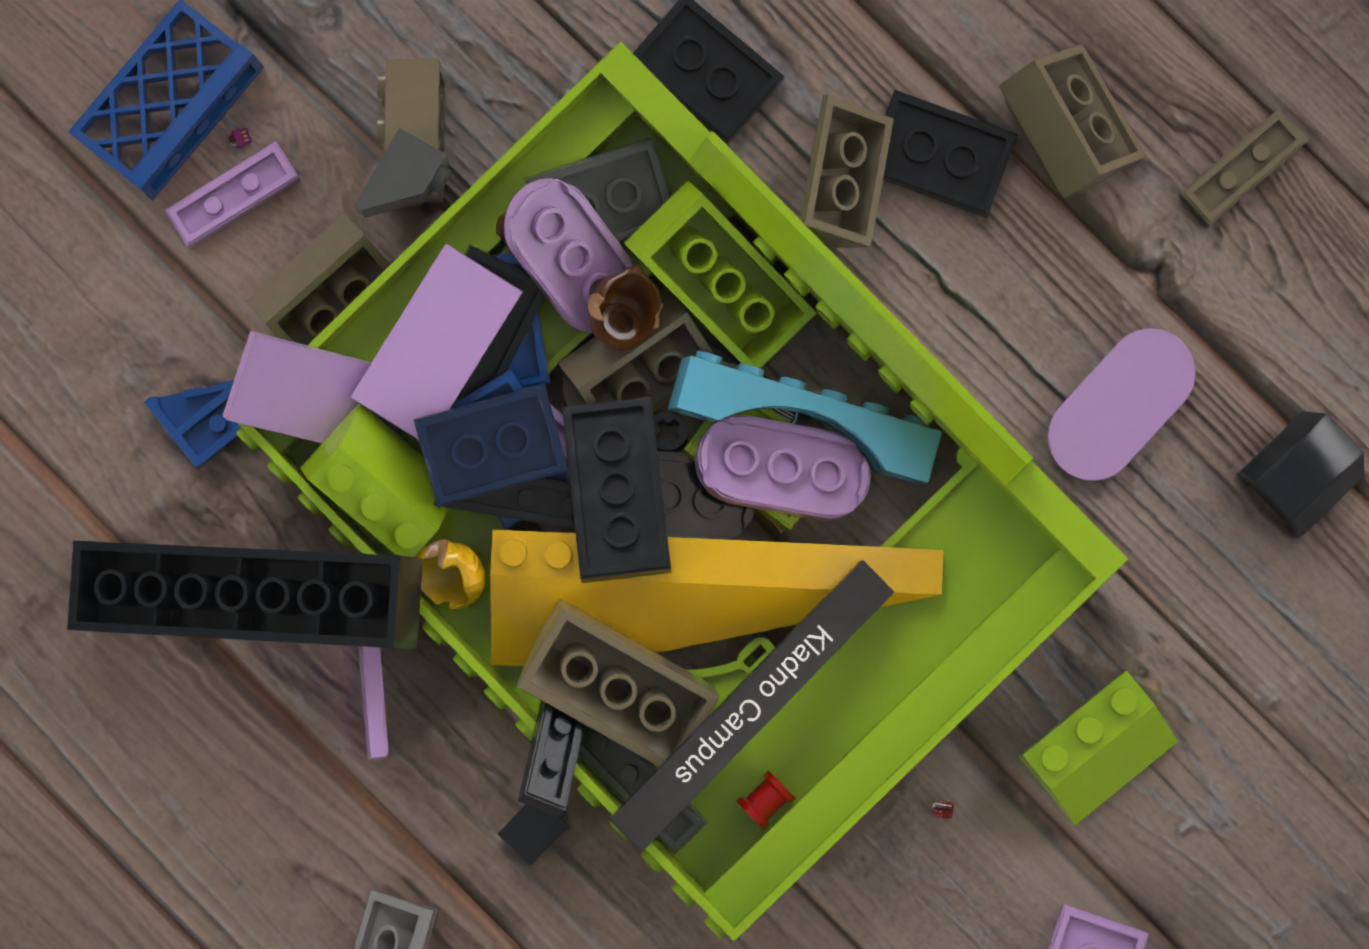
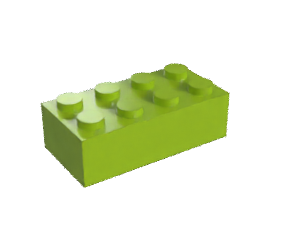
(720, 277)

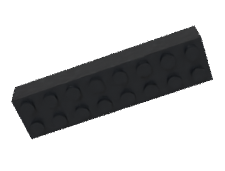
(246, 594)

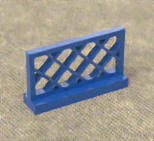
(198, 114)

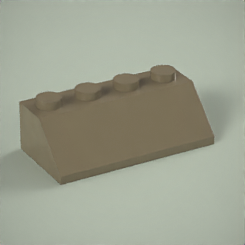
(615, 684)

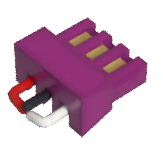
(241, 137)

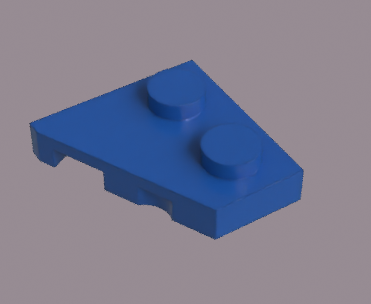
(197, 421)

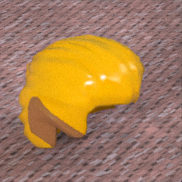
(451, 573)

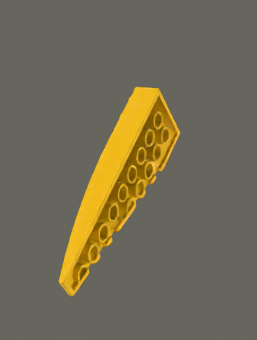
(711, 595)

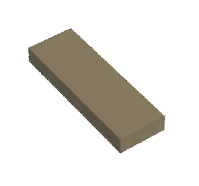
(1243, 167)

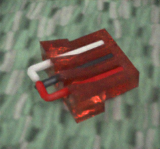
(944, 809)

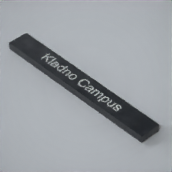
(751, 705)

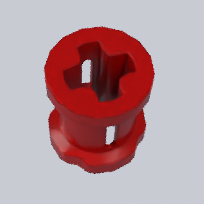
(765, 799)

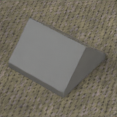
(395, 923)

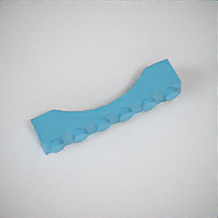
(889, 444)

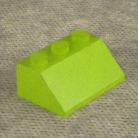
(377, 481)
(1099, 747)

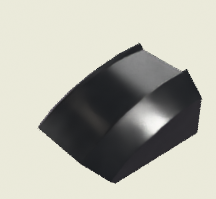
(1305, 470)

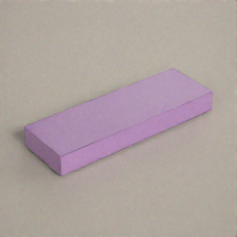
(232, 195)

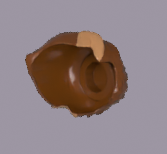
(625, 309)

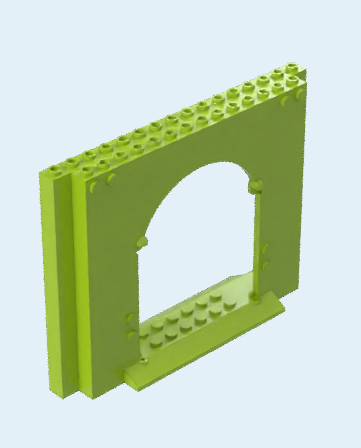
(1010, 538)

